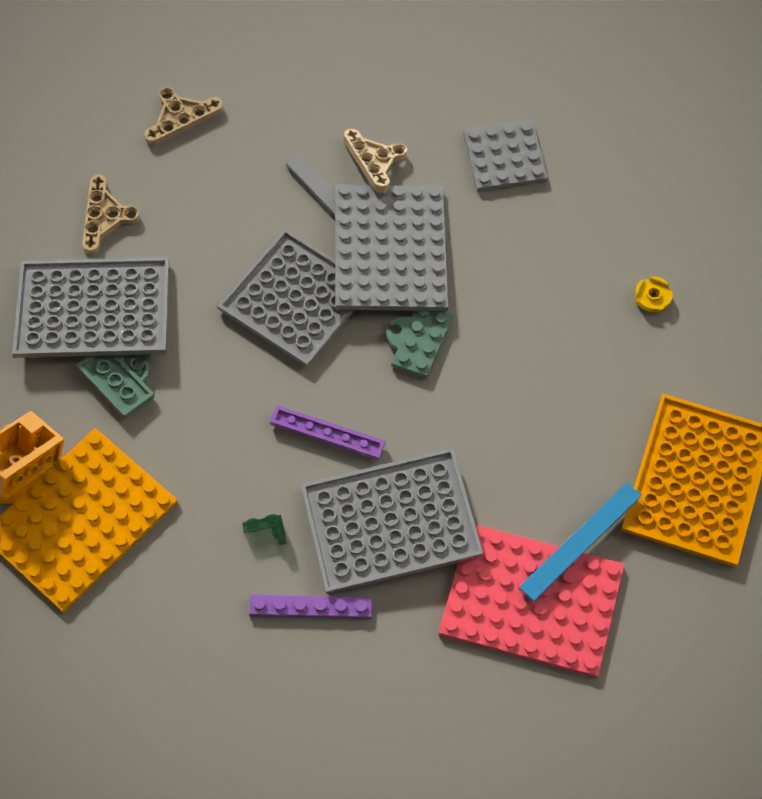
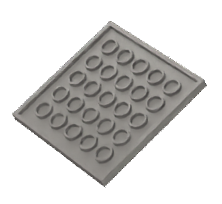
(288, 298)

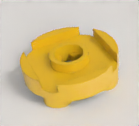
(649, 303)

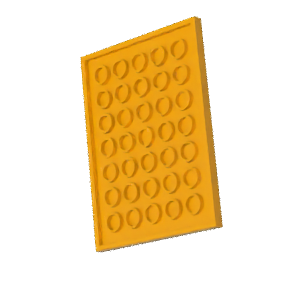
(697, 480)
(81, 519)

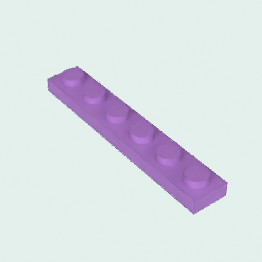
(327, 432)
(310, 606)

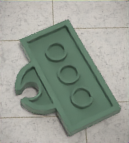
(418, 340)
(119, 380)

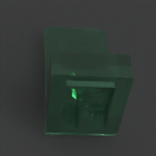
(270, 521)

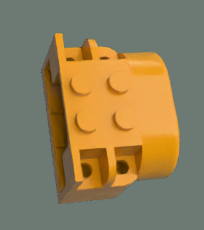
(26, 454)

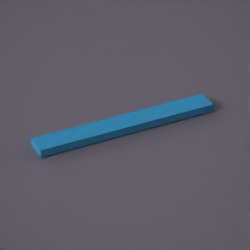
(579, 542)

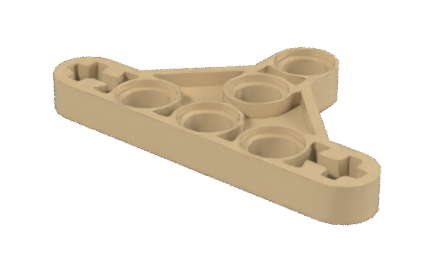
(187, 110)
(371, 151)
(103, 221)

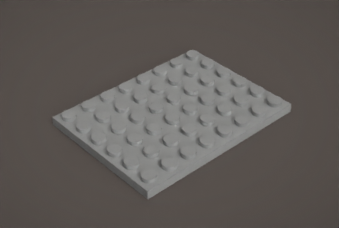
(390, 248)
(92, 307)
(391, 520)

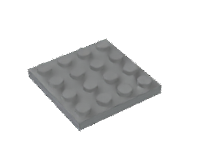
(505, 155)

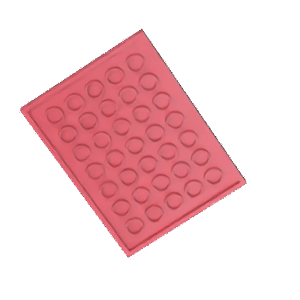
(560, 629)

